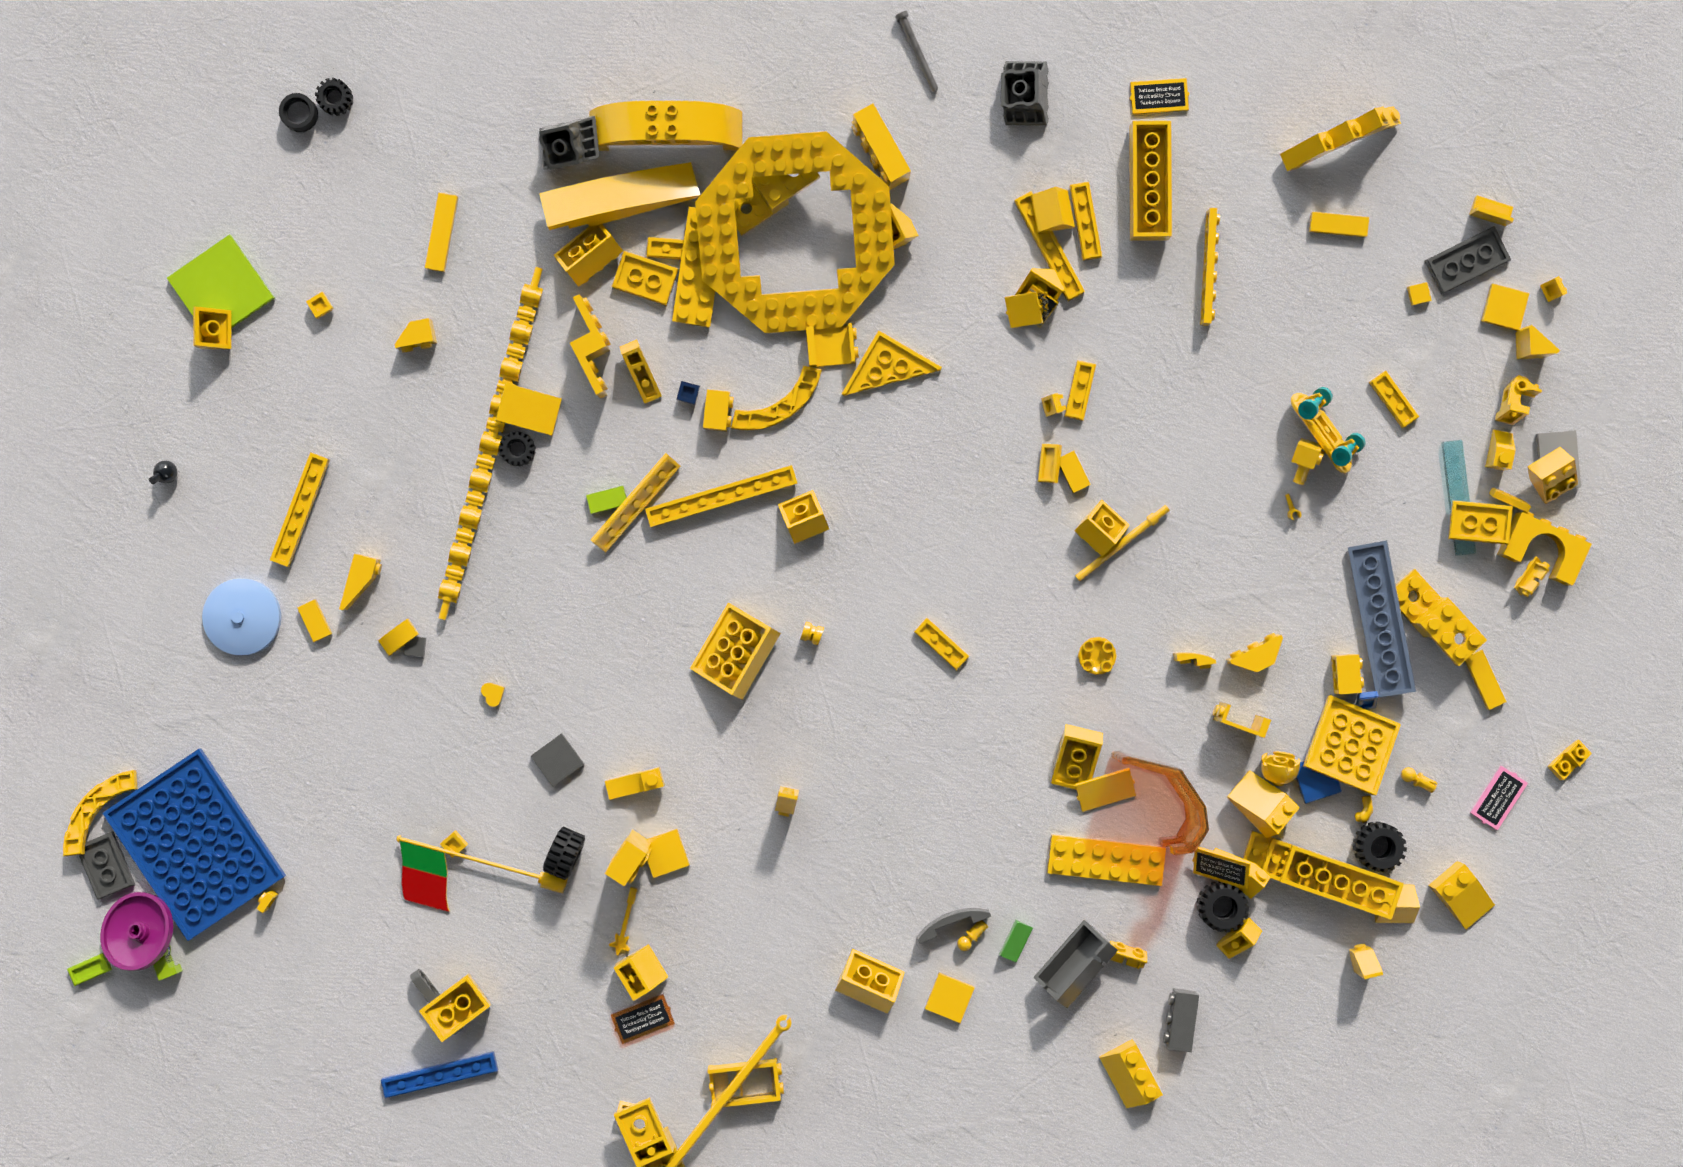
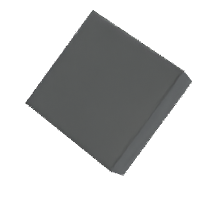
(415, 647)

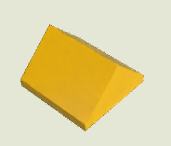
(1052, 210)
(211, 328)
(1533, 344)
(1406, 908)

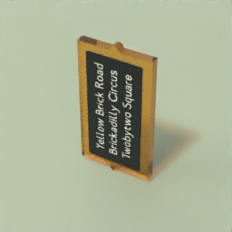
(642, 1018)

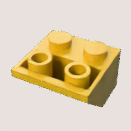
(1553, 474)
(640, 972)

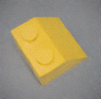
(803, 516)
(1102, 528)

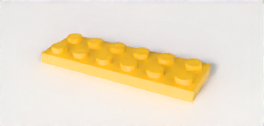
(693, 296)
(1106, 860)

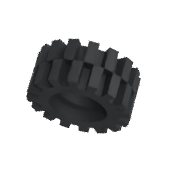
(327, 87)
(509, 440)

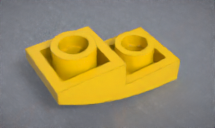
(1198, 659)
(1569, 759)

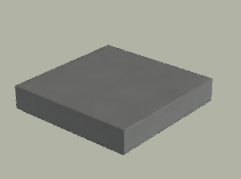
(557, 759)

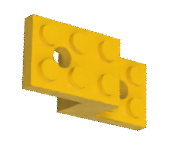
(769, 197)
(591, 346)
(1438, 618)
(651, 1144)

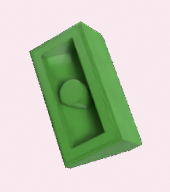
(1015, 941)

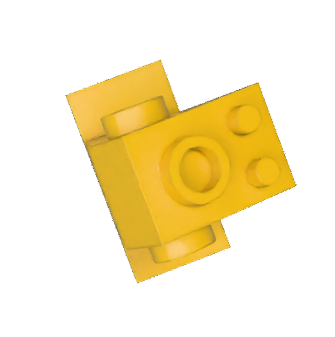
(1511, 407)

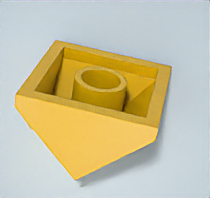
(1044, 279)

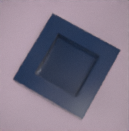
(688, 392)

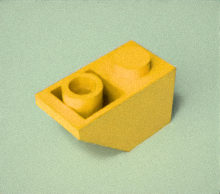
(417, 334)

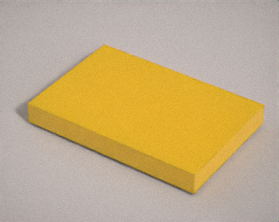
(645, 278)
(528, 409)
(1480, 522)

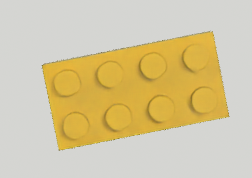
(880, 146)
(629, 858)

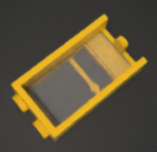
(759, 1087)

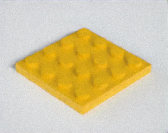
(1352, 745)

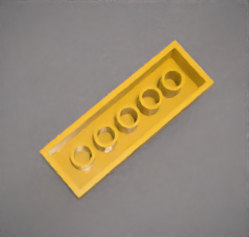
(1150, 180)

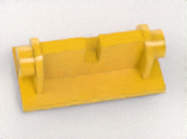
(1526, 583)
(1135, 956)

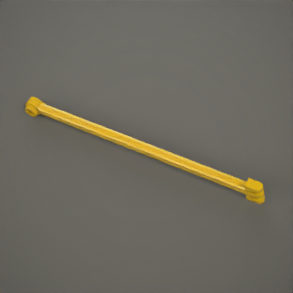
(729, 1091)

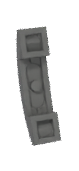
(976, 914)

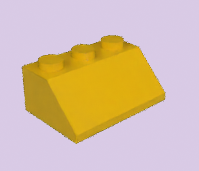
(588, 253)
(870, 981)
(1130, 1075)

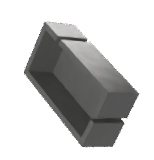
(1075, 964)

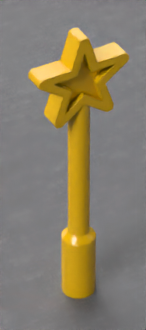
(620, 941)

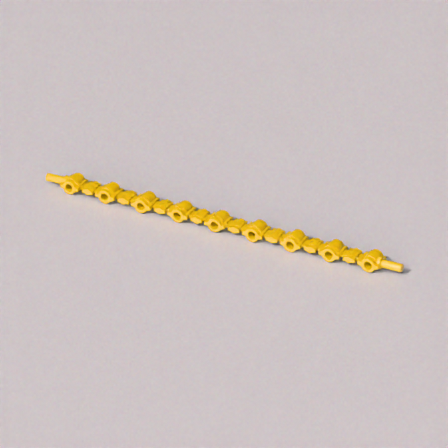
(489, 445)

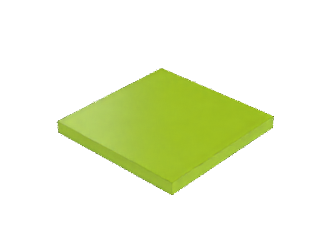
(222, 280)

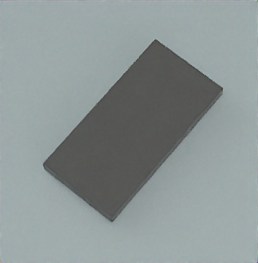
(1467, 260)

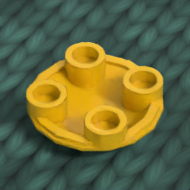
(1097, 655)

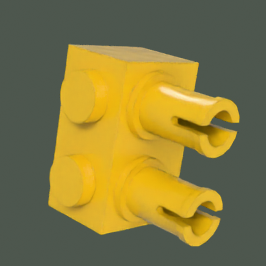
(1306, 456)

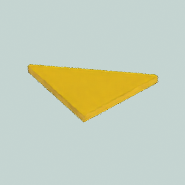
(887, 363)

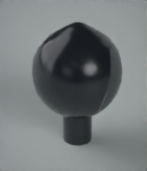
(164, 472)

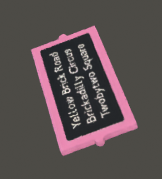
(1499, 797)

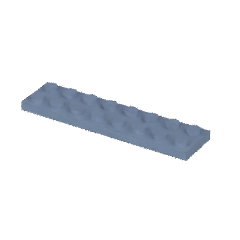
(1382, 619)

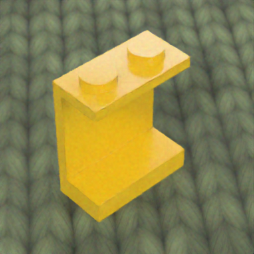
(831, 346)
(1259, 726)

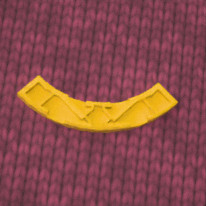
(782, 409)
(89, 807)

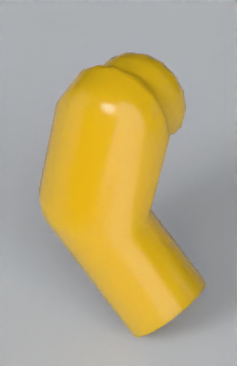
(1367, 810)

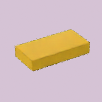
(1049, 463)
(1073, 472)
(1510, 499)
(314, 620)

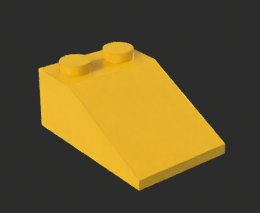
(1076, 756)
(1262, 804)
(1462, 894)
(455, 1007)

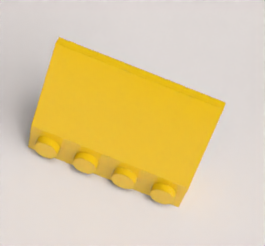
(735, 651)

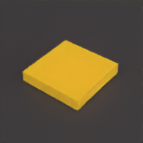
(1505, 307)
(667, 853)
(949, 997)

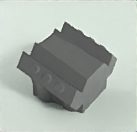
(1025, 92)
(569, 143)

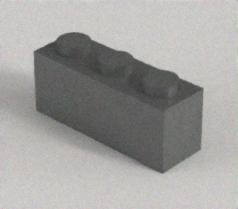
(1181, 1020)

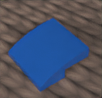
(1315, 786)

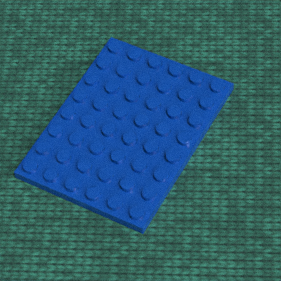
(194, 844)

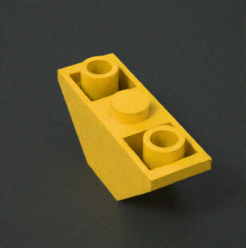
(1258, 655)

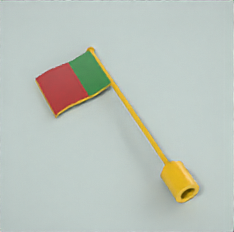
(427, 873)

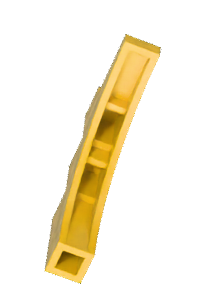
(1339, 136)

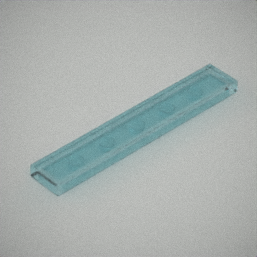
(1457, 485)

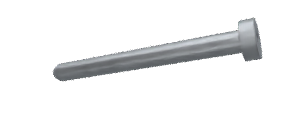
(902, 17)

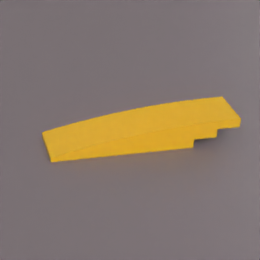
(619, 196)
(1324, 875)

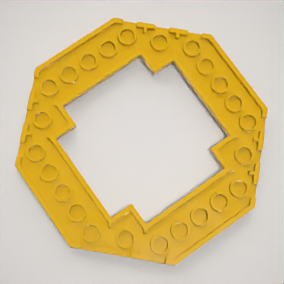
(786, 156)

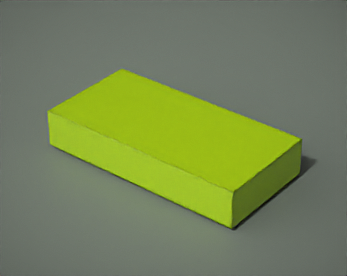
(606, 499)
(89, 969)

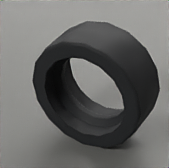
(288, 101)

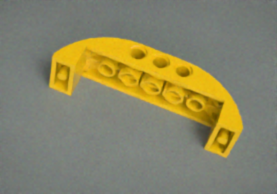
(668, 124)

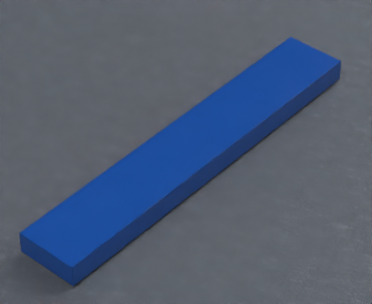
(439, 1074)

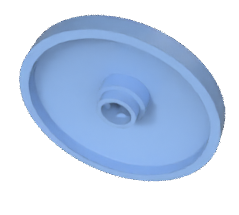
(241, 616)

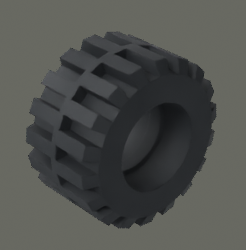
(564, 853)
(1393, 853)
(1236, 914)

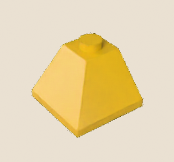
(902, 228)

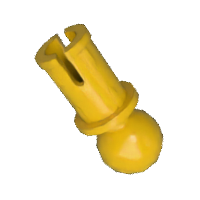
(1408, 775)
(965, 942)

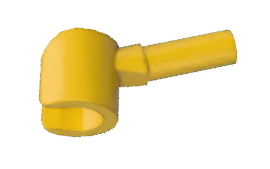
(1291, 508)

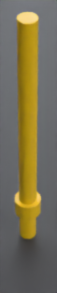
(1151, 519)

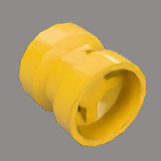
(812, 633)

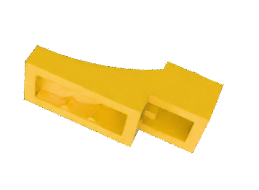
(635, 783)

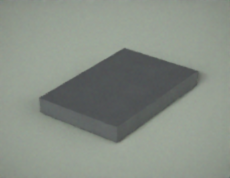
(106, 866)

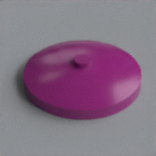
(136, 931)

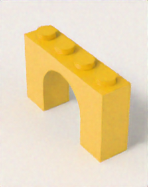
(1571, 548)

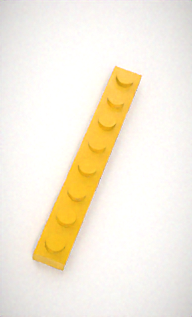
(721, 496)

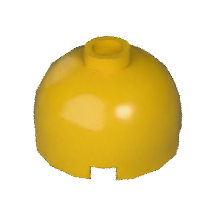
(1280, 767)

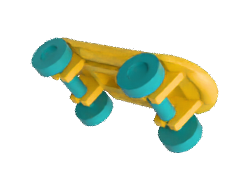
(1323, 429)

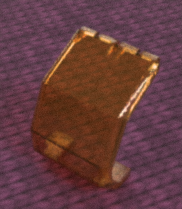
(1196, 819)

